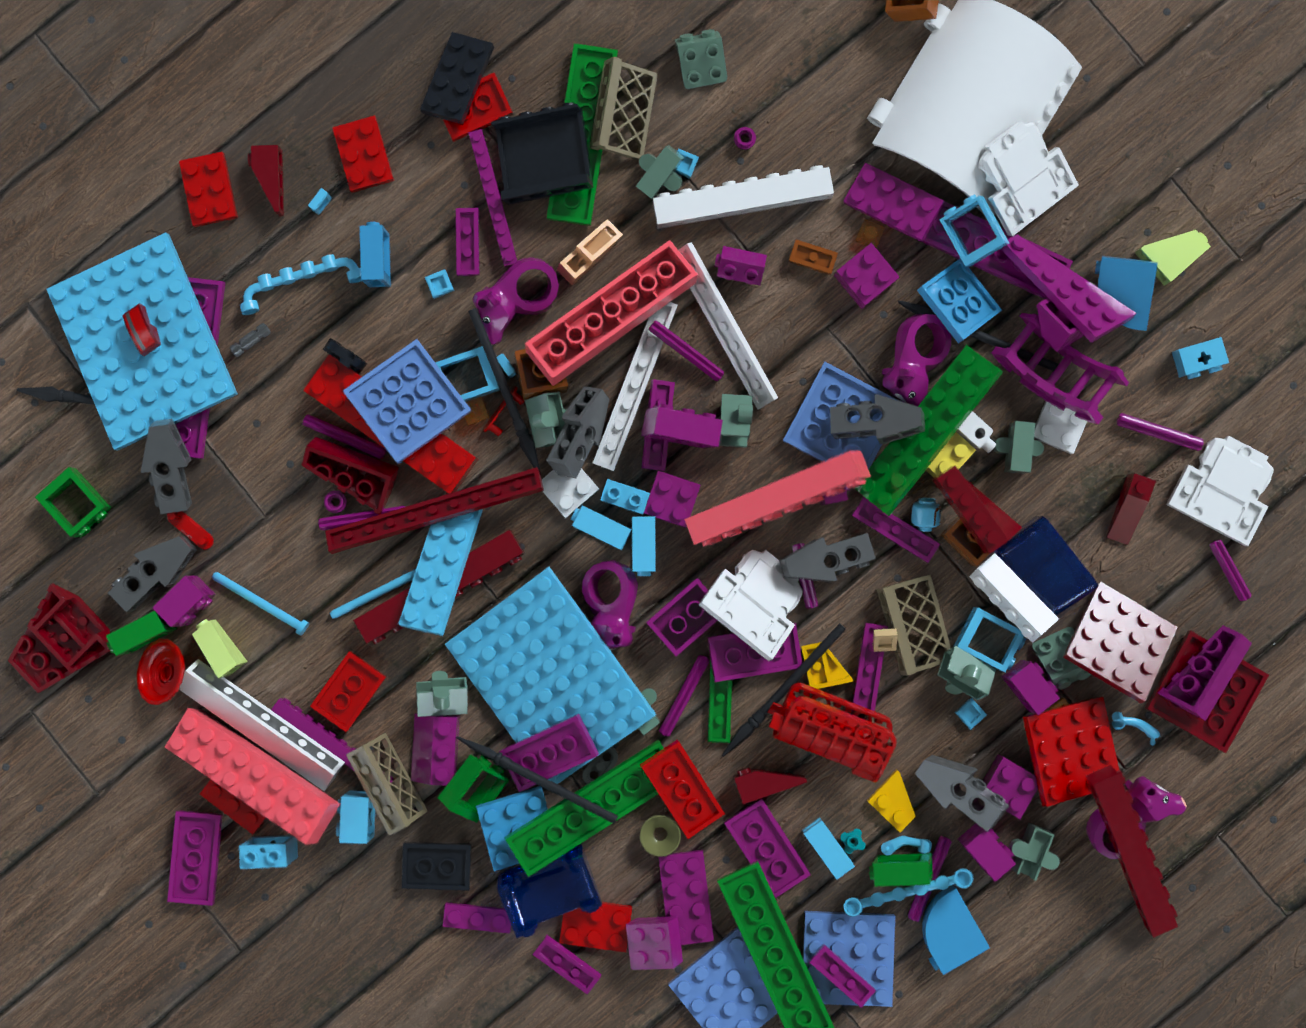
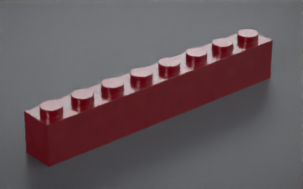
(480, 562)
(1132, 851)

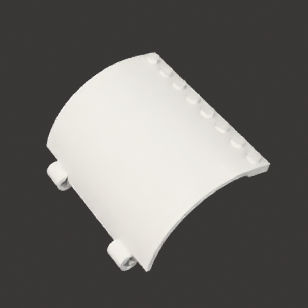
(971, 85)

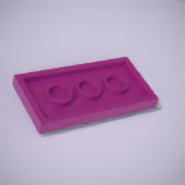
(893, 202)
(735, 659)
(552, 750)
(765, 842)
(195, 857)
(687, 895)

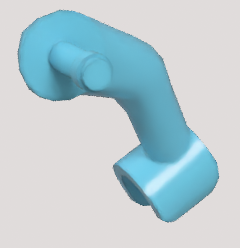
(1119, 723)
(891, 846)

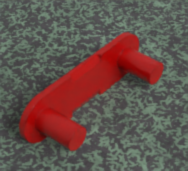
(492, 427)
(191, 529)

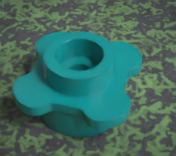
(847, 837)

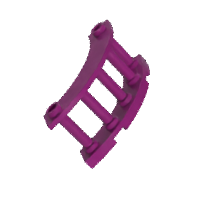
(1046, 388)

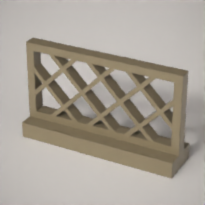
(608, 100)
(894, 620)
(380, 789)

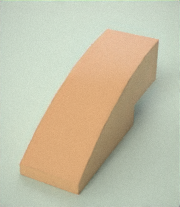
(589, 252)

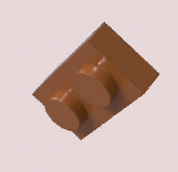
(813, 257)

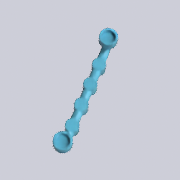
(288, 277)
(853, 906)

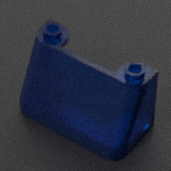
(1047, 565)
(548, 892)

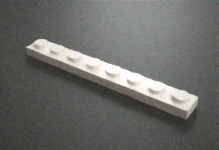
(728, 332)
(632, 391)

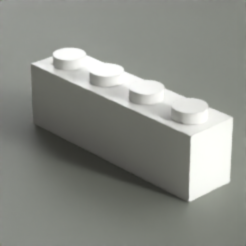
(1013, 598)

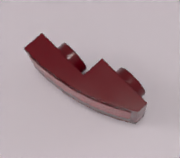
(140, 330)

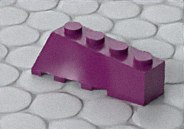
(1208, 673)

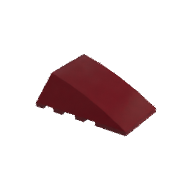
(59, 639)

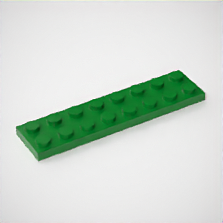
(583, 90)
(944, 412)
(569, 825)
(773, 948)

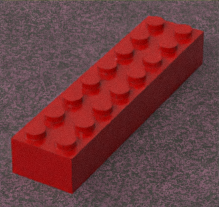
(438, 460)

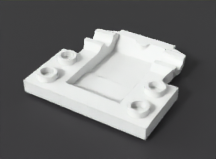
(1024, 175)
(1225, 489)
(755, 602)

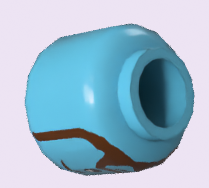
(926, 514)

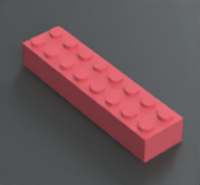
(611, 313)
(778, 497)
(252, 776)

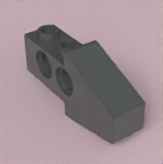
(897, 422)
(581, 431)
(167, 447)
(169, 561)
(808, 561)
(943, 780)

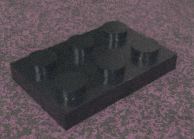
(436, 866)

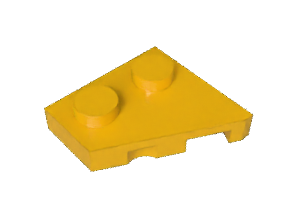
(826, 670)
(893, 802)

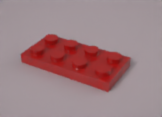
(682, 789)

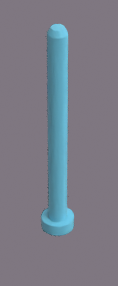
(372, 594)
(263, 604)

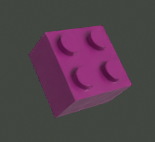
(866, 276)
(672, 499)
(184, 601)
(1030, 687)
(1012, 783)
(990, 855)
(654, 943)

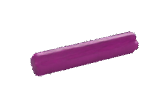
(1230, 570)
(809, 593)

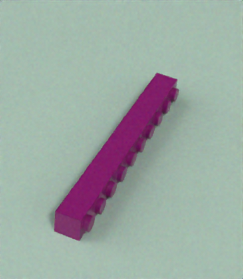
(493, 198)
(314, 730)

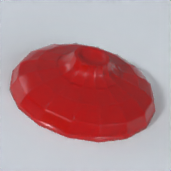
(160, 671)

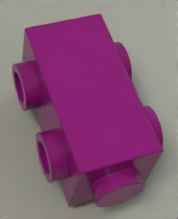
(740, 265)

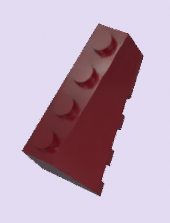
(352, 472)
(981, 517)

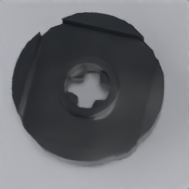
(345, 356)

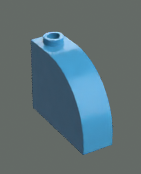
(1129, 283)
(951, 931)

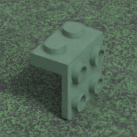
(701, 59)
(1050, 654)

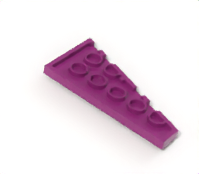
(1078, 299)

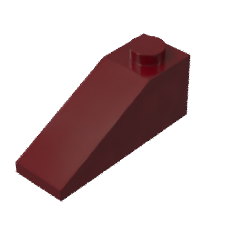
(268, 168)
(1130, 507)
(761, 783)

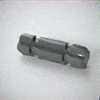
(250, 340)

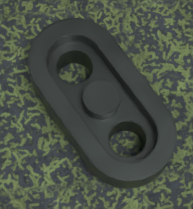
(600, 765)

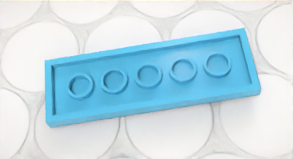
(439, 574)

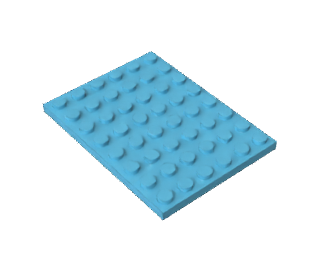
(134, 389)
(544, 663)

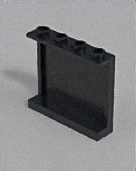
(543, 153)

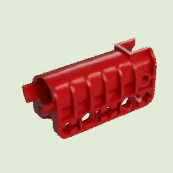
(834, 732)

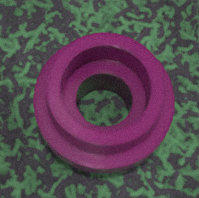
(744, 131)
(329, 498)

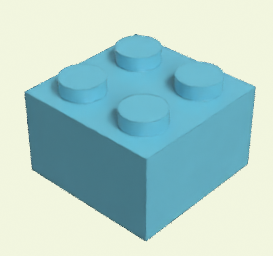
(356, 818)

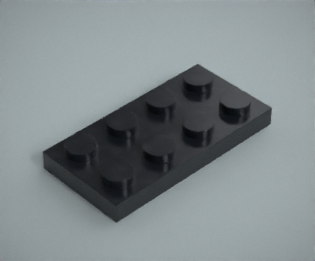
(457, 78)

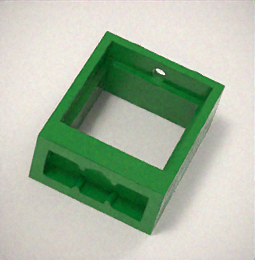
(59, 485)
(138, 634)
(464, 778)
(902, 869)

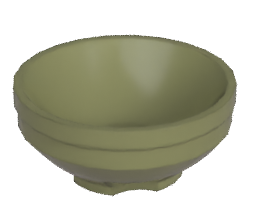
(660, 847)

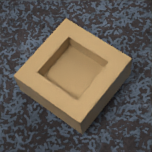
(885, 640)

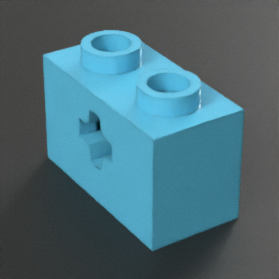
(1212, 353)
(625, 496)

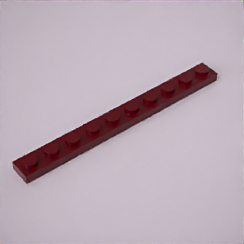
(434, 510)

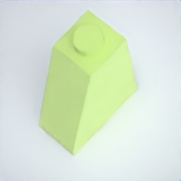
(1174, 254)
(218, 648)

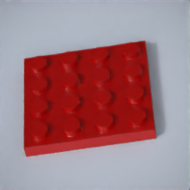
(1068, 746)

